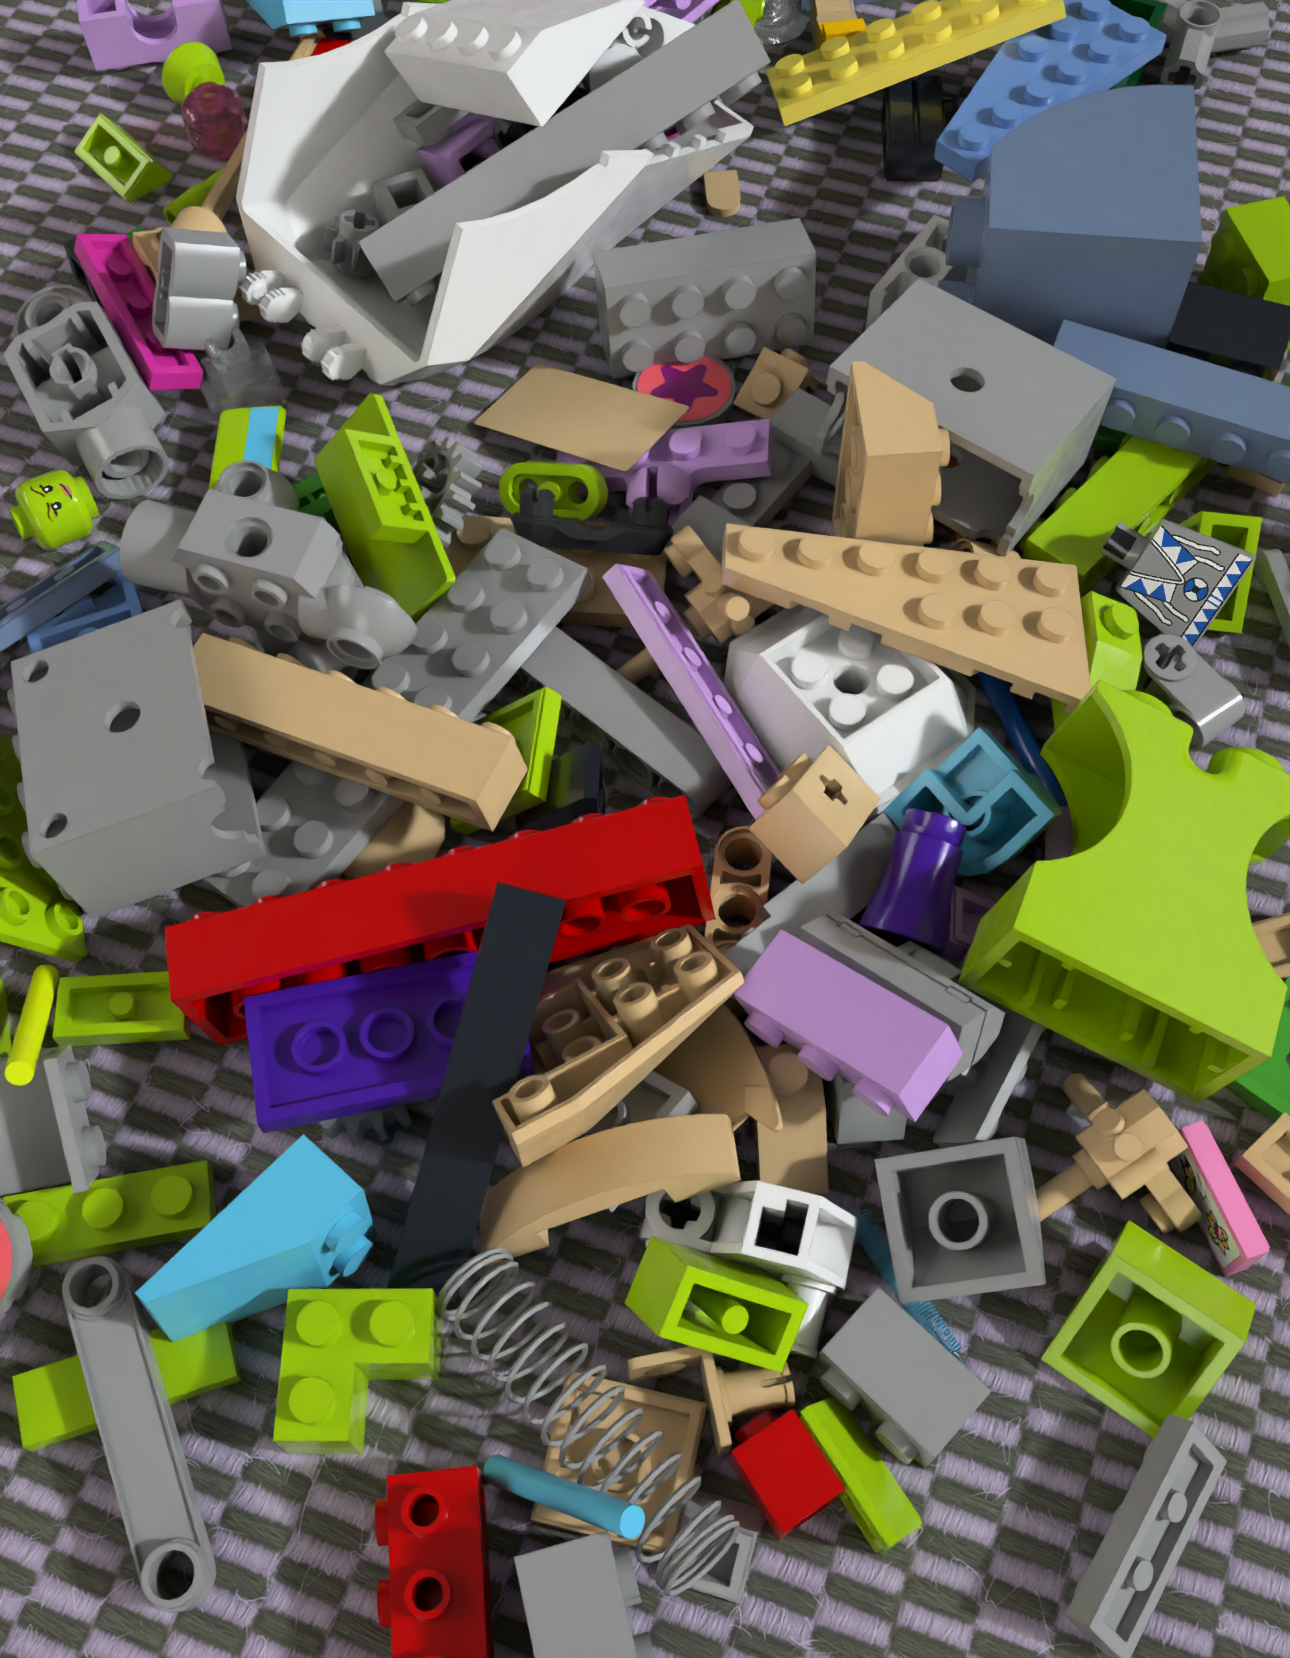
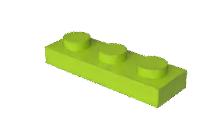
(117, 1212)

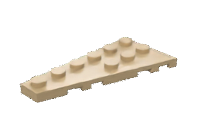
(933, 603)

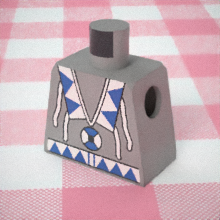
(1176, 575)

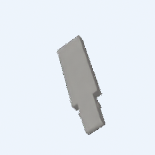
(840, 886)

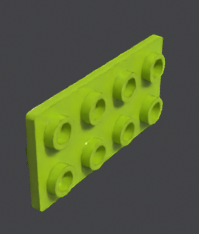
(383, 510)
(31, 904)

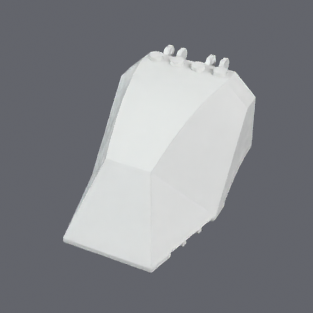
(329, 132)

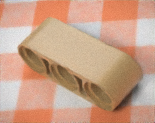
(737, 891)

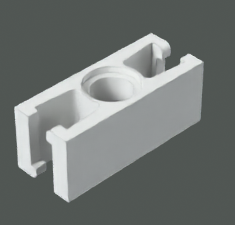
(919, 260)

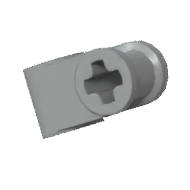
(1190, 689)

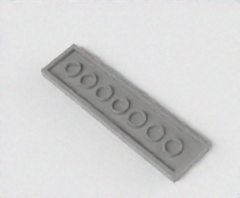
(460, 661)

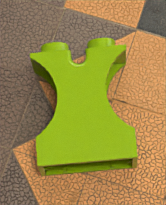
(1147, 923)

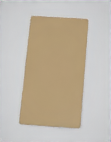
(582, 416)

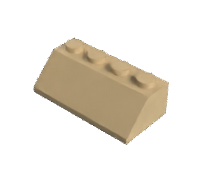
(888, 461)

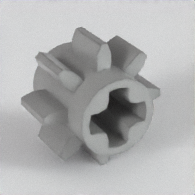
(343, 241)

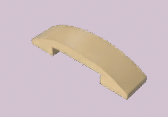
(604, 1170)

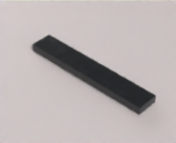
(479, 1070)

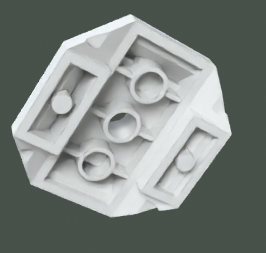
(900, 722)

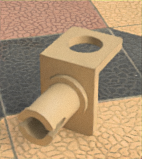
(725, 1393)

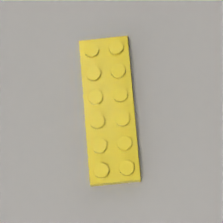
(900, 50)

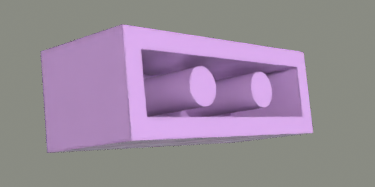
(848, 1027)

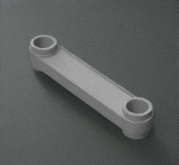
(138, 1433)

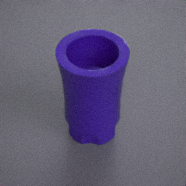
(917, 882)

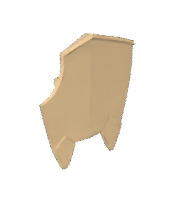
(724, 1072)

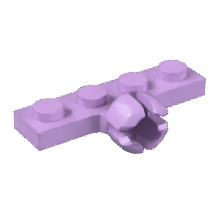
(687, 459)

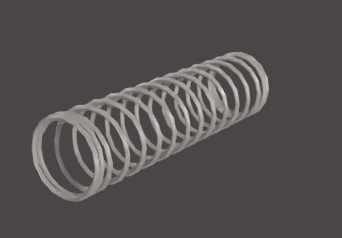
(698, 1530)

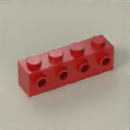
(437, 1565)

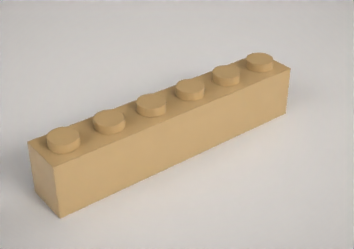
(359, 731)

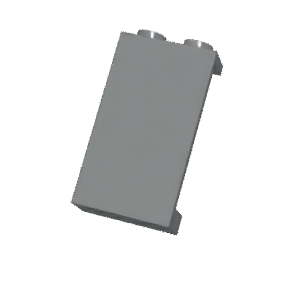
(48, 1128)

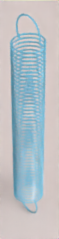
(890, 1278)

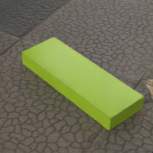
(56, 1401)

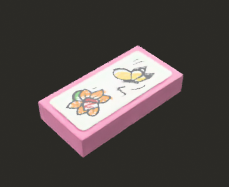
(1212, 1187)

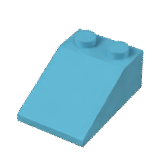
(305, 15)
(283, 1232)

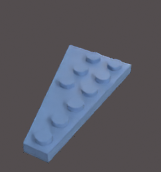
(1042, 69)

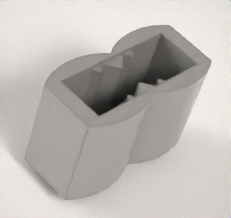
(197, 288)

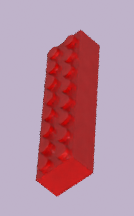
(617, 871)

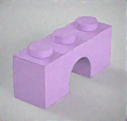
(124, 37)

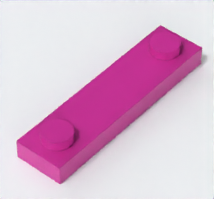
(128, 300)

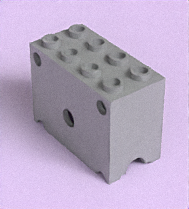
(1010, 402)
(121, 765)

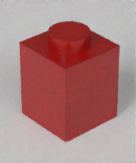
(784, 1471)

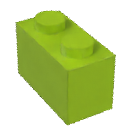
(715, 1304)

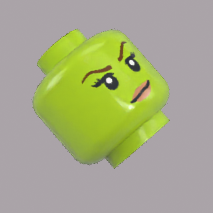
(54, 509)

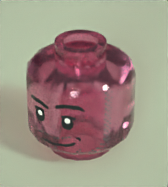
(214, 120)

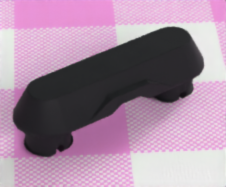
(643, 536)

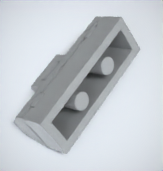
(914, 976)

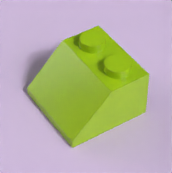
(1150, 1331)

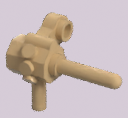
(713, 606)
(1127, 1150)

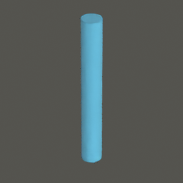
(565, 1496)

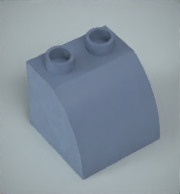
(1086, 217)

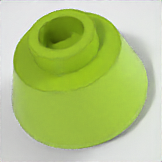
(189, 67)

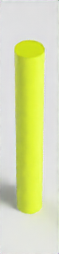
(32, 1026)

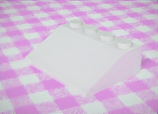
(506, 54)

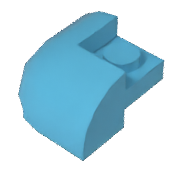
(988, 796)

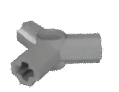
(1203, 28)

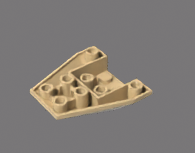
(606, 1029)

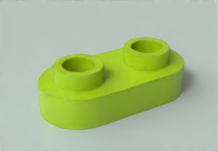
(562, 481)

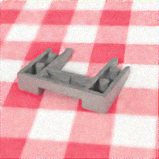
(760, 498)

